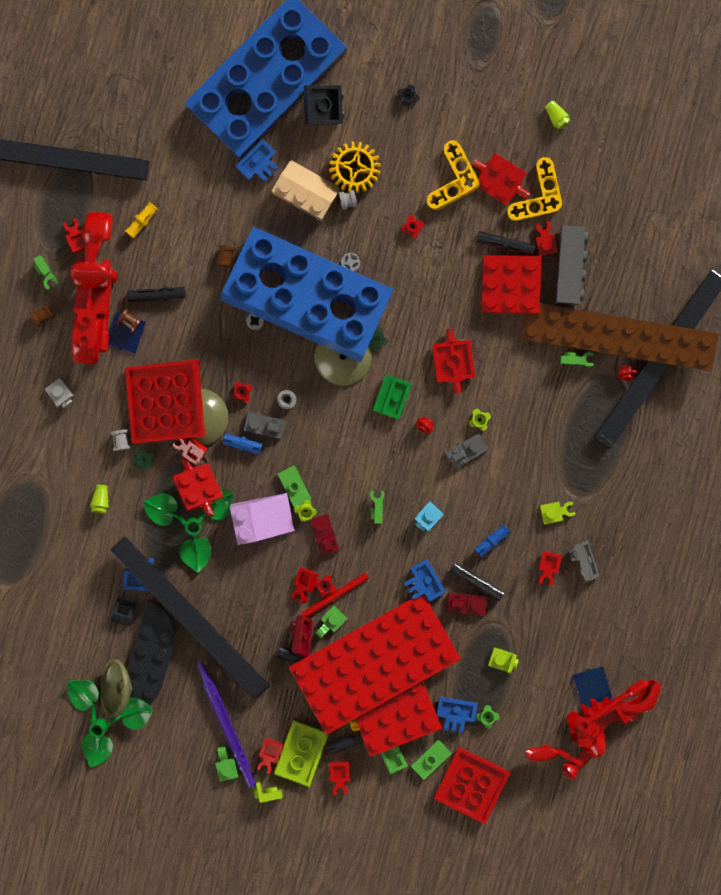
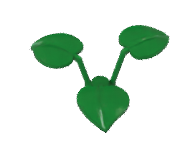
(192, 552)
(95, 745)

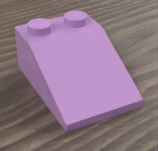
(261, 518)

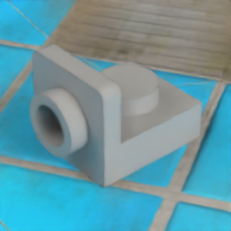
(60, 393)

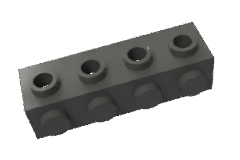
(570, 265)

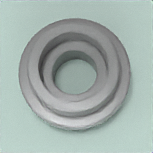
(286, 405)

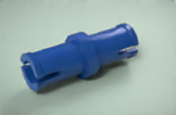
(242, 443)
(492, 540)

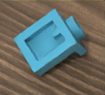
(428, 517)

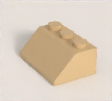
(306, 190)

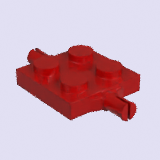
(501, 179)
(453, 361)
(197, 487)

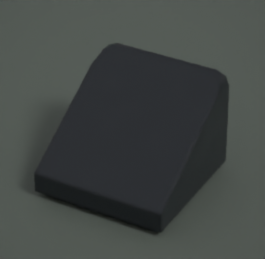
(123, 612)

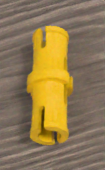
(141, 220)

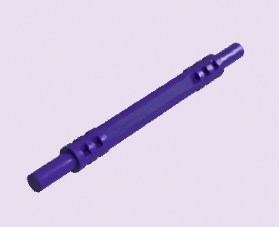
(225, 724)

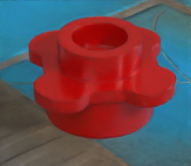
(412, 231)
(627, 373)
(245, 396)
(425, 425)
(330, 587)

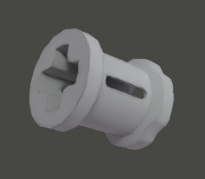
(254, 327)
(120, 440)

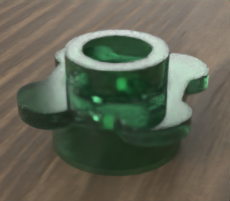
(382, 340)
(148, 458)

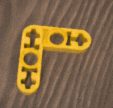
(459, 183)
(547, 195)

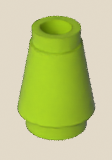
(557, 115)
(100, 500)

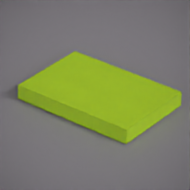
(301, 753)

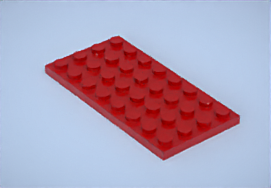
(374, 663)

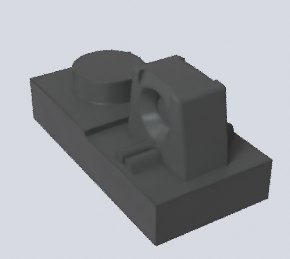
(264, 425)
(466, 451)
(583, 553)

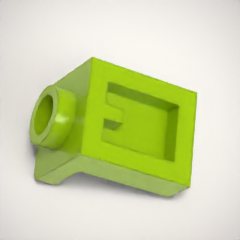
(503, 660)
(270, 794)

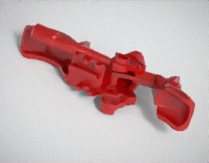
(92, 292)
(589, 729)

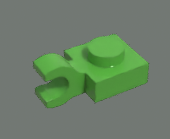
(42, 268)
(571, 359)
(376, 513)
(332, 620)
(225, 767)

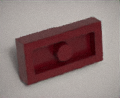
(324, 534)
(467, 604)
(302, 635)

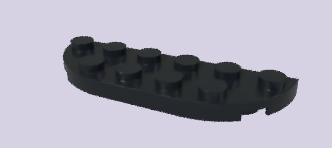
(151, 653)

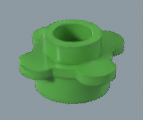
(482, 716)

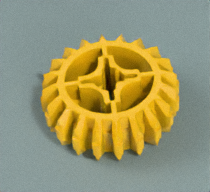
(346, 166)

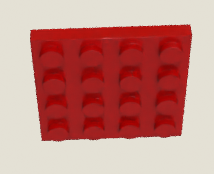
(165, 401)
(399, 721)

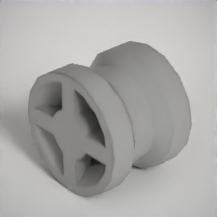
(348, 199)
(348, 261)

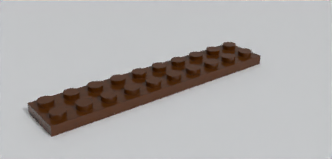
(621, 337)

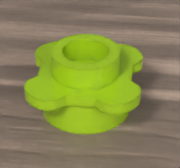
(484, 416)
(304, 516)

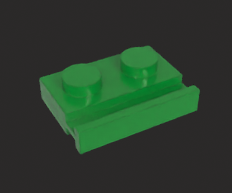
(392, 397)

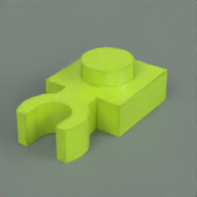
(553, 512)

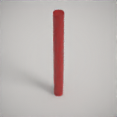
(335, 595)

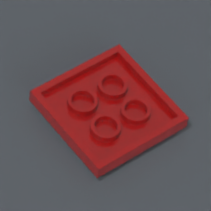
(511, 284)
(471, 785)

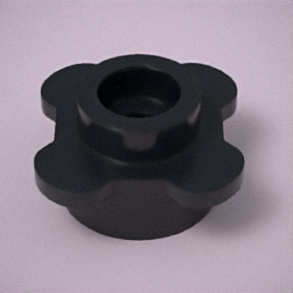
(410, 89)

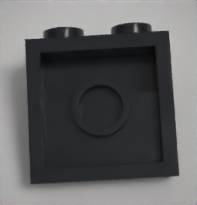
(323, 104)

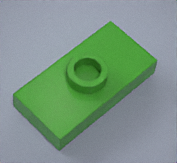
(294, 486)
(431, 759)
(394, 760)

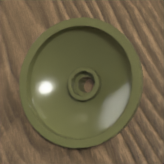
(341, 371)
(215, 417)
(114, 688)

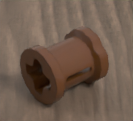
(225, 256)
(42, 315)
(129, 321)

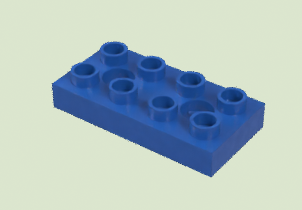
(265, 76)
(306, 294)

